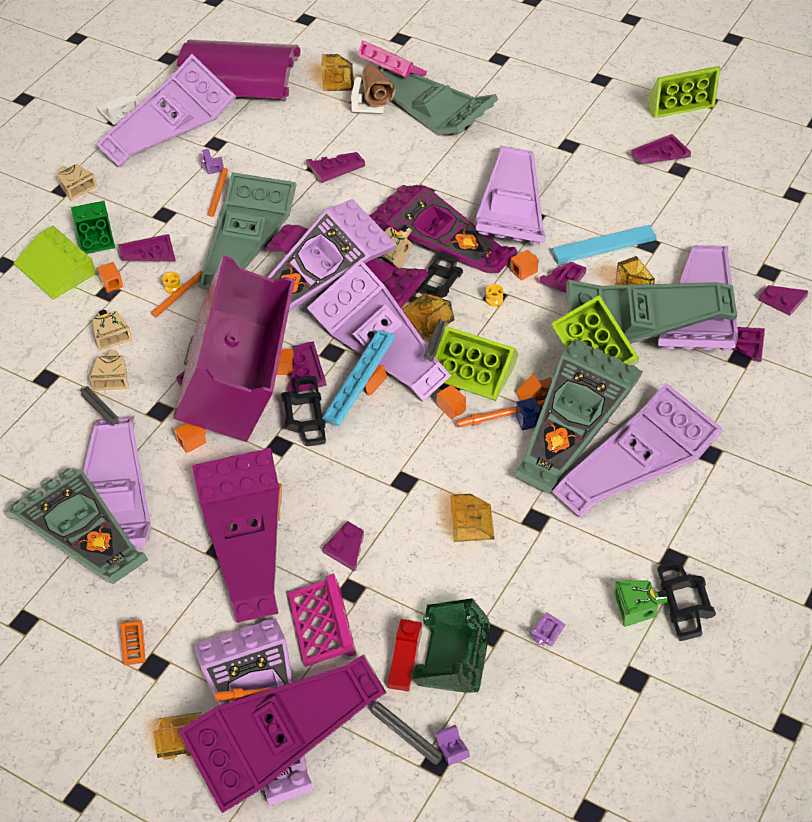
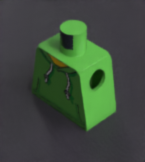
(637, 600)

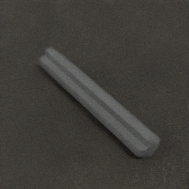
(435, 340)
(99, 406)
(407, 733)

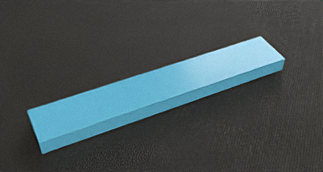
(603, 244)
(358, 378)

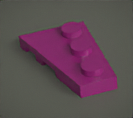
(661, 150)
(331, 168)
(148, 249)
(306, 364)

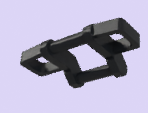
(448, 273)
(306, 398)
(697, 611)

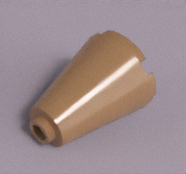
(377, 86)

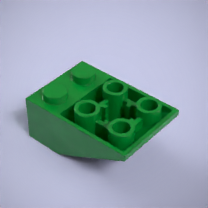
(93, 227)

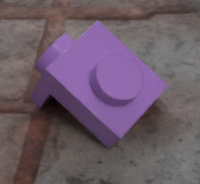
(212, 165)
(548, 630)
(451, 745)

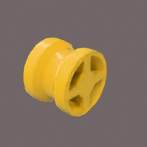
(171, 282)
(494, 295)

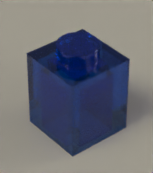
(527, 413)

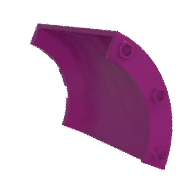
(246, 67)

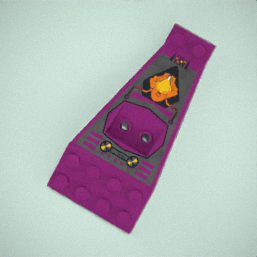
(441, 228)

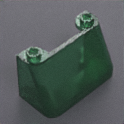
(455, 647)

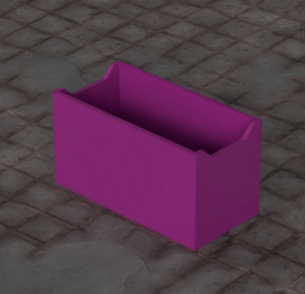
(228, 379)

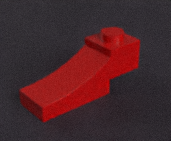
(405, 655)

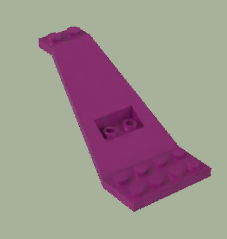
(398, 281)
(237, 492)
(241, 749)

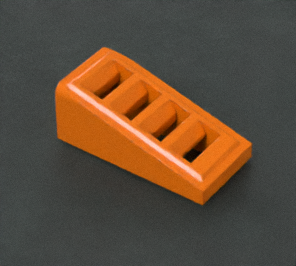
(133, 627)

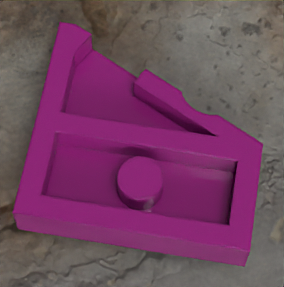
(561, 275)
(783, 298)
(750, 342)
(345, 545)

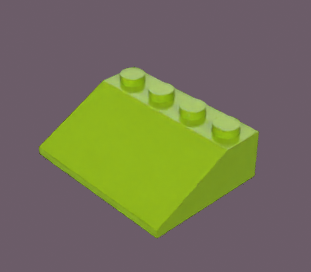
(684, 92)
(55, 263)
(596, 328)
(475, 362)

